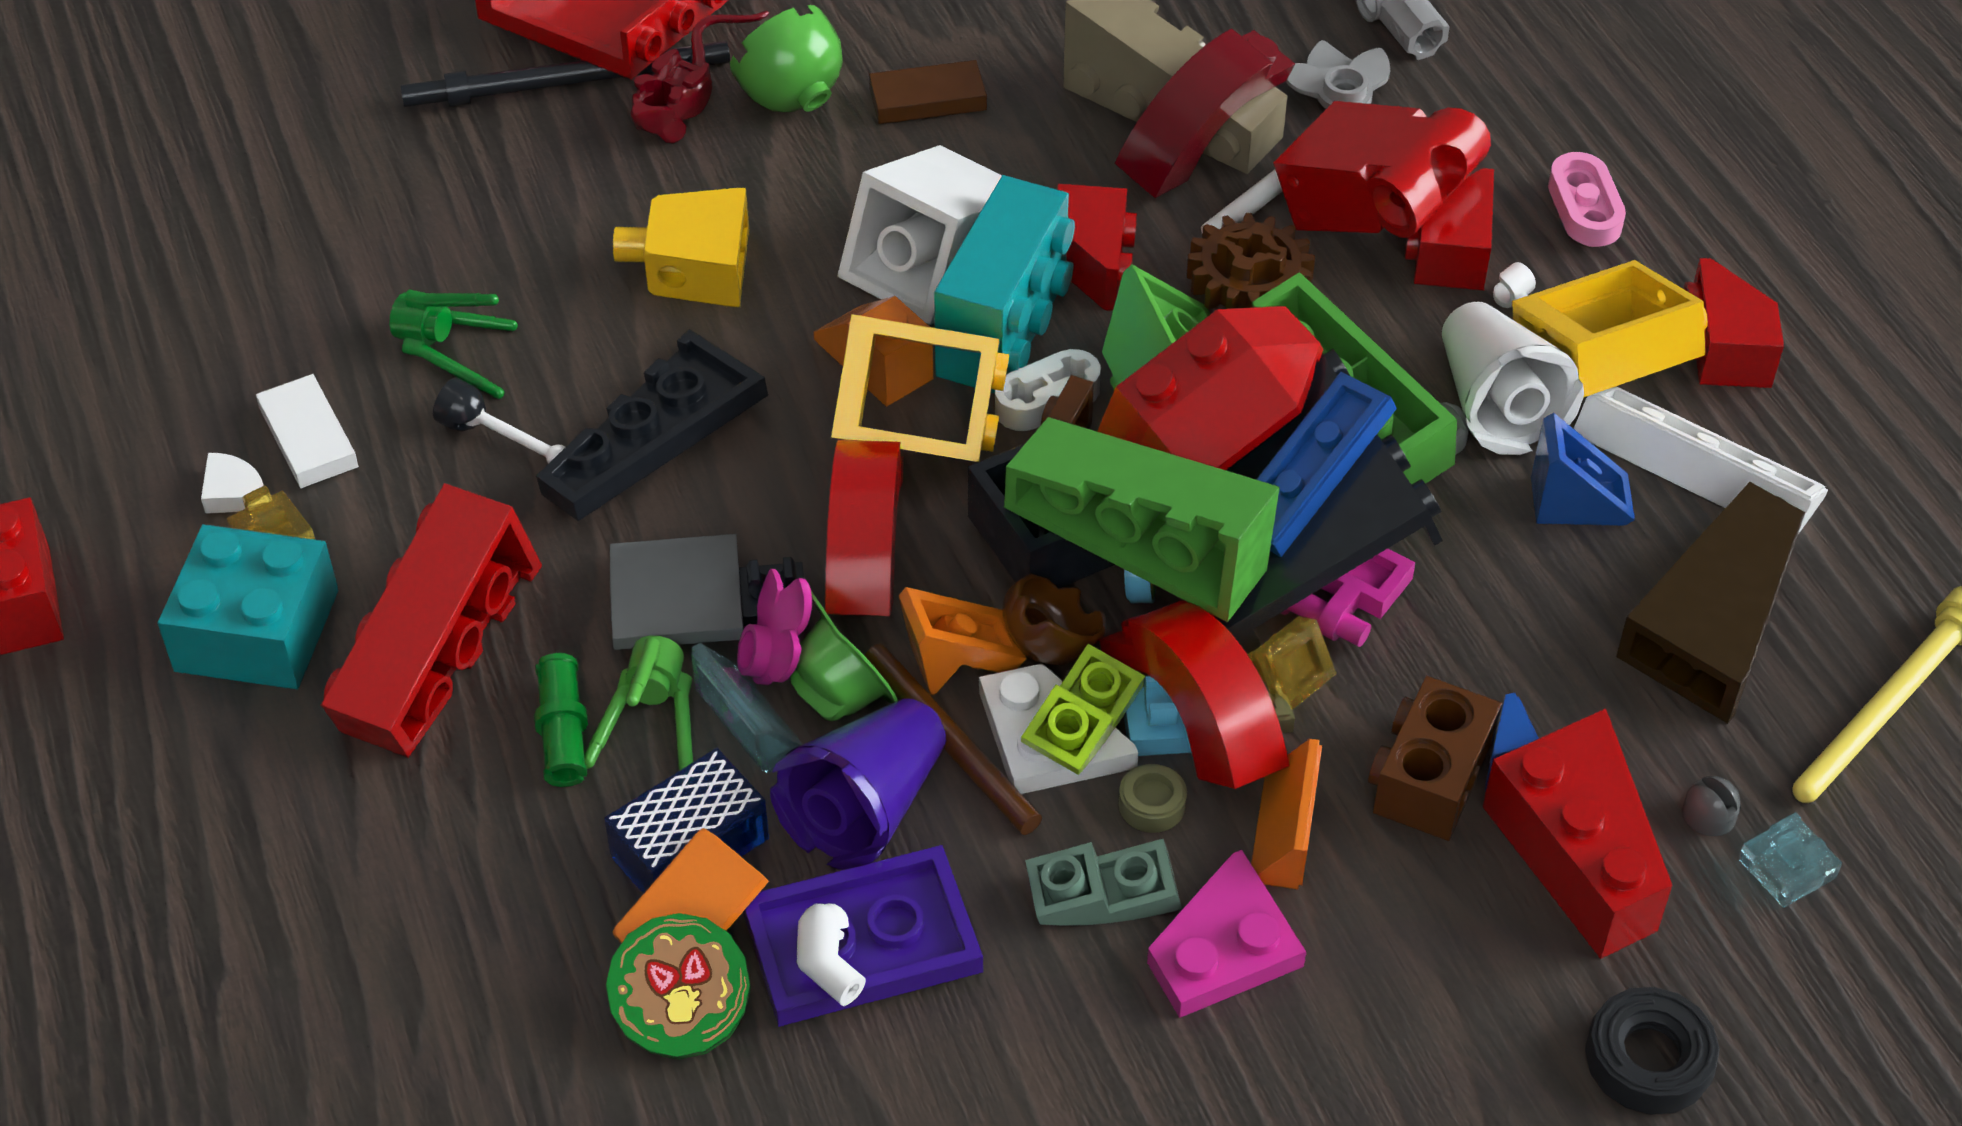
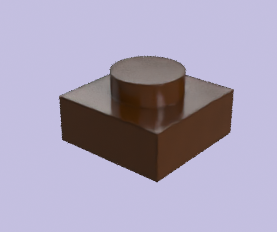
(1073, 403)

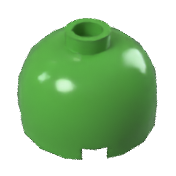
(790, 61)

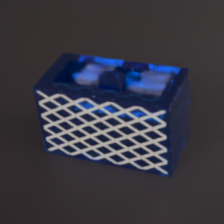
(661, 821)

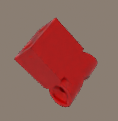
(1378, 166)

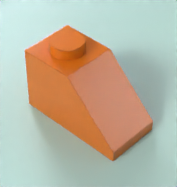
(896, 364)

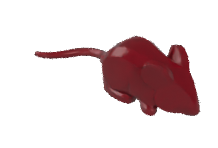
(678, 87)

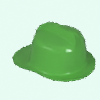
(835, 674)

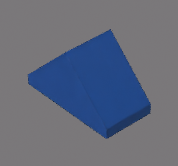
(1577, 480)

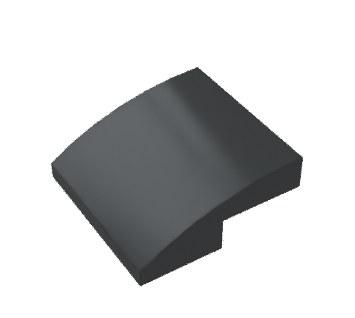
(676, 590)

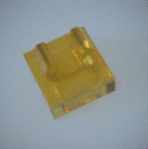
(270, 515)
(1294, 661)

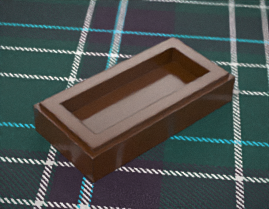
(927, 91)

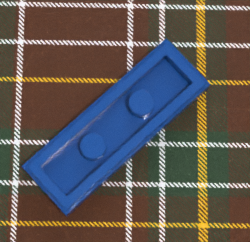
(1323, 453)

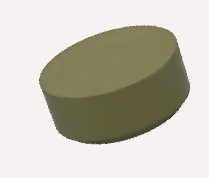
(1152, 798)

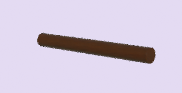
(959, 745)

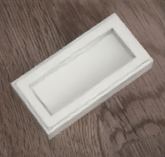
(307, 431)

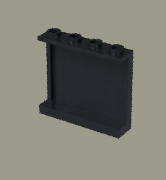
(1357, 521)

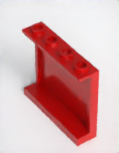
(606, 33)

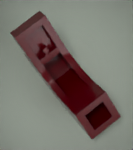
(1196, 105)

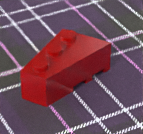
(1583, 831)

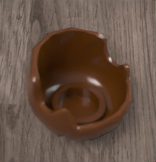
(1050, 621)

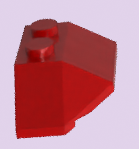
(1218, 387)

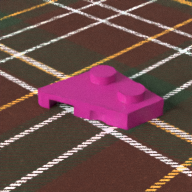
(1224, 941)

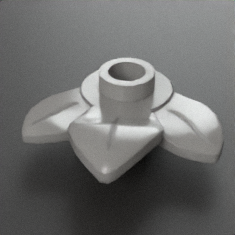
(1336, 77)

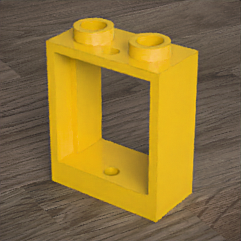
(1617, 324)
(856, 378)

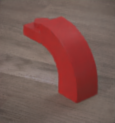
(862, 527)
(1213, 688)

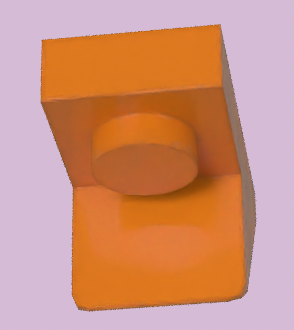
(954, 634)

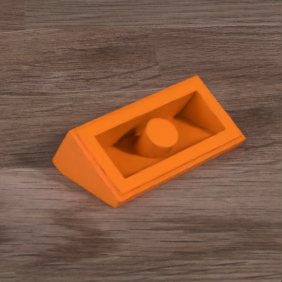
(1287, 818)
(700, 882)

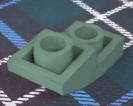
(1108, 888)

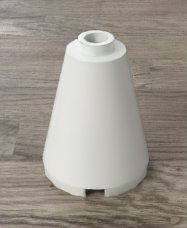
(1507, 378)

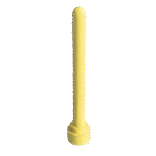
(1885, 702)

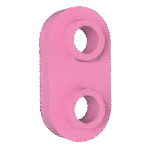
(1586, 199)

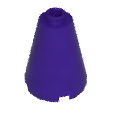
(857, 782)

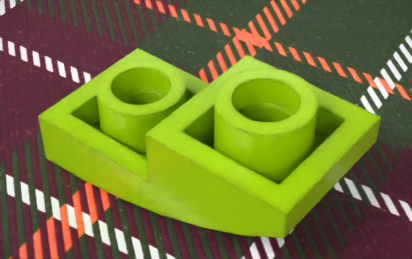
(1083, 709)

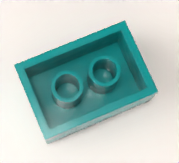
(1005, 276)

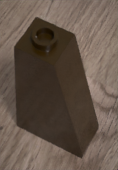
(1713, 605)

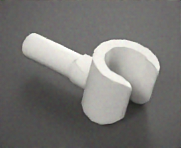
(1514, 283)

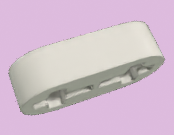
(1038, 382)

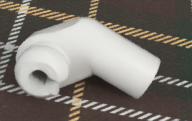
(818, 952)

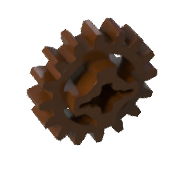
(1245, 261)

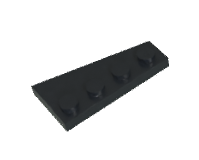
(663, 418)

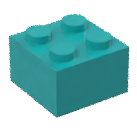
(249, 606)

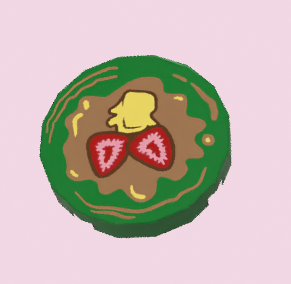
(678, 986)

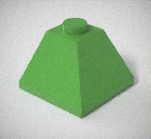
(1146, 321)

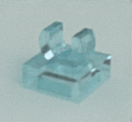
(1790, 860)

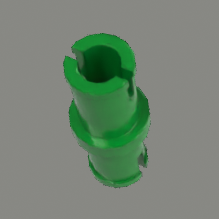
(561, 720)

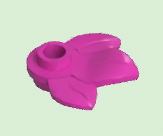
(772, 647)

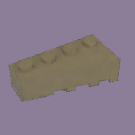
(1127, 53)

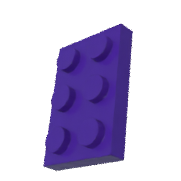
(901, 932)

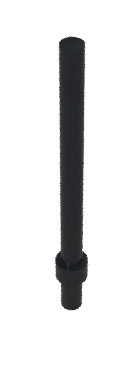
(459, 88)

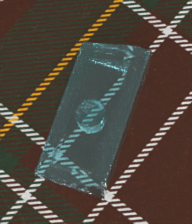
(742, 708)

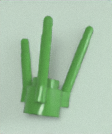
(650, 679)

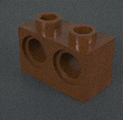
(1445, 745)

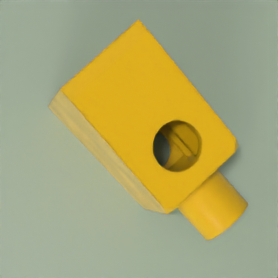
(691, 245)

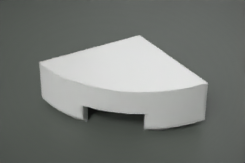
(226, 483)

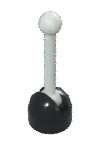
(463, 408)

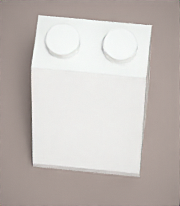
(912, 224)

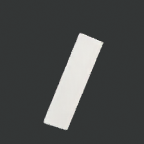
(1688, 452)

